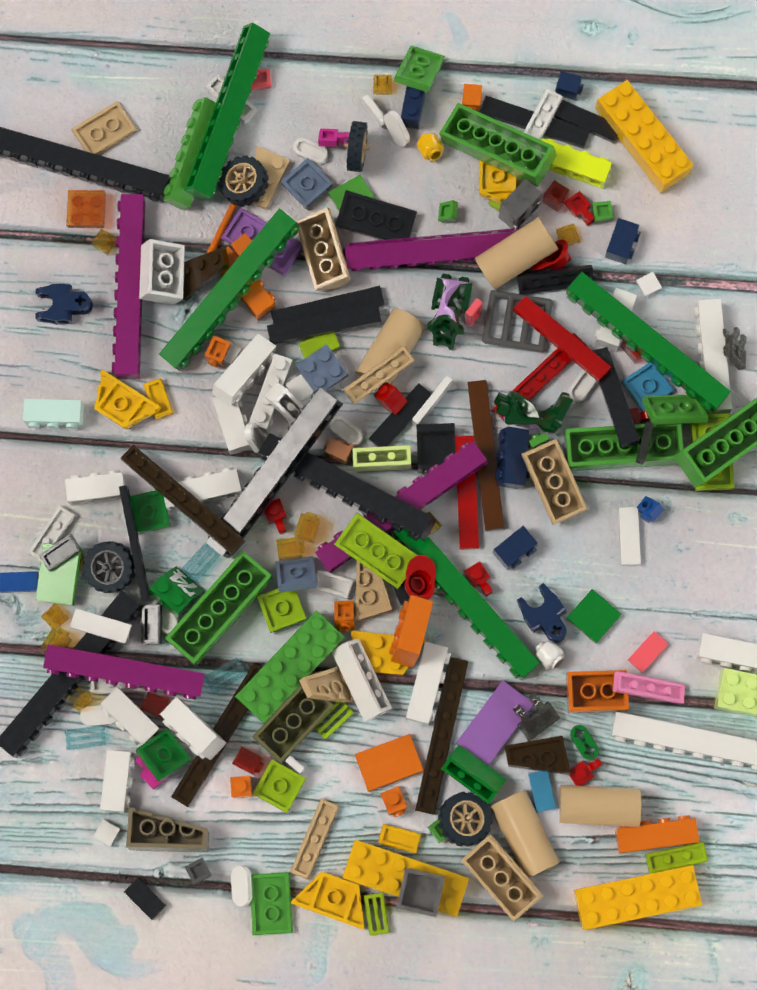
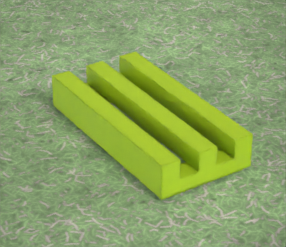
(338, 724)
(379, 931)

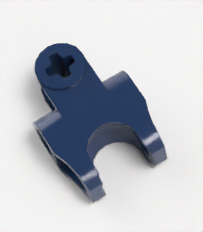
(64, 304)
(546, 616)

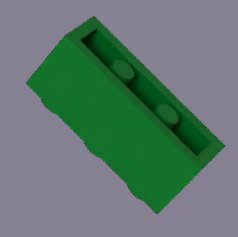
(473, 774)

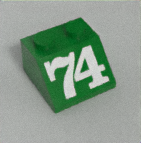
(176, 591)

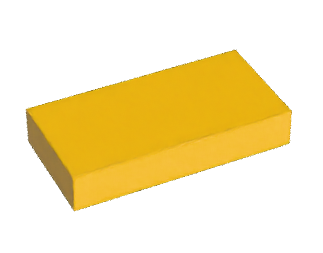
(156, 392)
(399, 838)

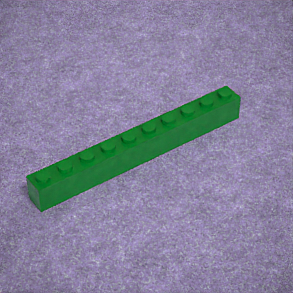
(227, 112)
(229, 290)
(647, 342)
(474, 608)

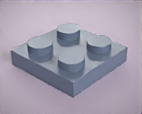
(306, 183)
(322, 369)
(296, 574)

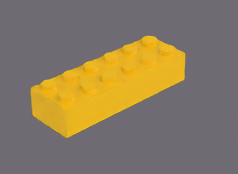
(644, 136)
(385, 872)
(637, 897)

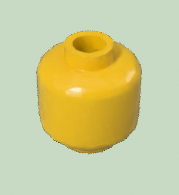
(430, 146)

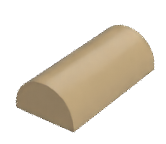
(323, 251)
(516, 253)
(398, 331)
(554, 481)
(599, 805)
(524, 834)
(502, 877)

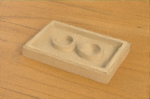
(104, 129)

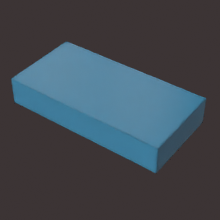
(541, 791)

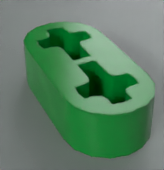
(588, 740)

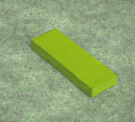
(676, 857)

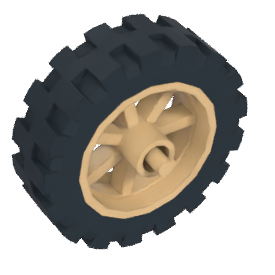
(357, 146)
(252, 190)
(447, 825)

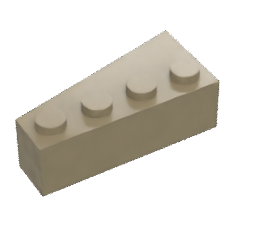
(161, 833)

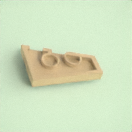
(276, 168)
(370, 594)
(327, 686)

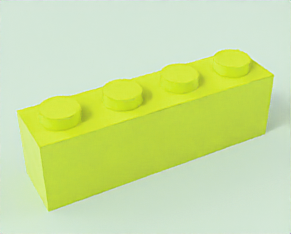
(579, 165)

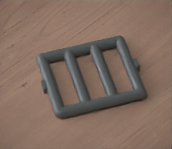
(503, 341)

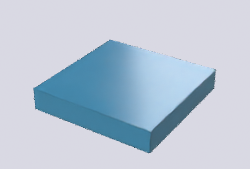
(646, 382)

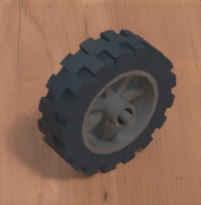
(92, 573)

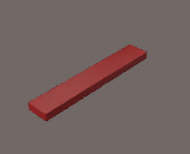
(562, 339)
(542, 375)
(467, 505)

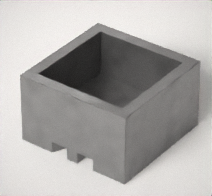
(520, 204)
(420, 892)

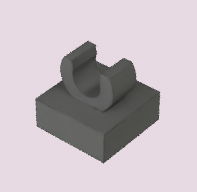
(198, 871)

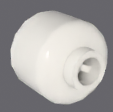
(549, 655)

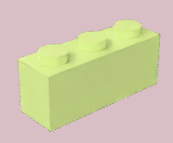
(381, 458)

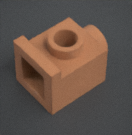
(338, 450)

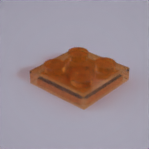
(86, 209)

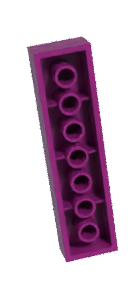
(123, 670)

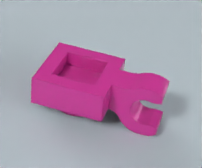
(331, 137)
(147, 775)

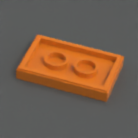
(389, 762)

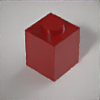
(390, 398)

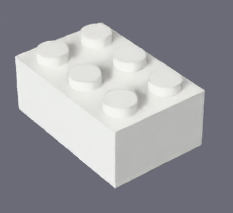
(161, 272)
(192, 729)

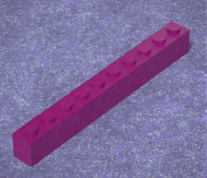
(422, 249)
(129, 306)
(419, 495)

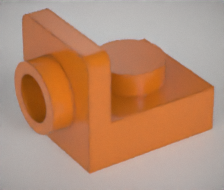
(217, 351)
(344, 615)
(394, 802)

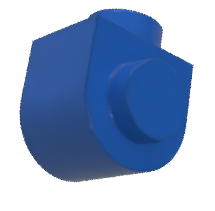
(649, 509)

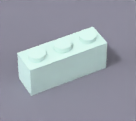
(53, 413)

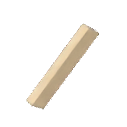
(378, 375)
(314, 839)

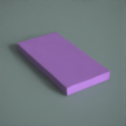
(251, 225)
(494, 723)

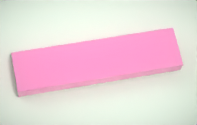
(648, 687)

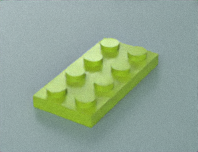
(725, 479)
(375, 550)

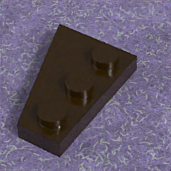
(202, 269)
(539, 755)

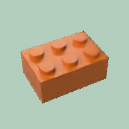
(410, 631)
(594, 692)

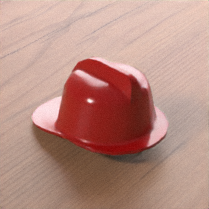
(557, 259)
(420, 577)

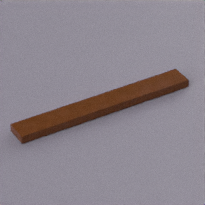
(484, 440)

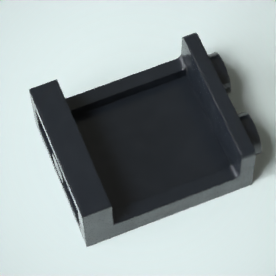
(434, 444)

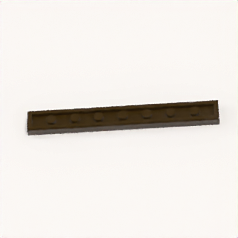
(183, 500)
(225, 729)
(441, 736)

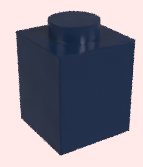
(569, 85)

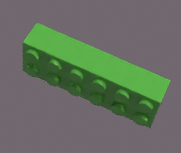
(498, 144)
(720, 445)
(599, 447)
(219, 608)
(288, 665)

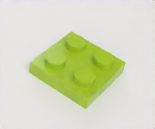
(281, 609)
(279, 786)

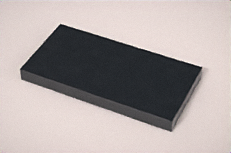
(374, 217)

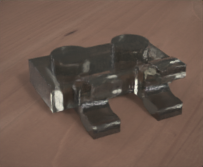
(734, 349)
(538, 720)

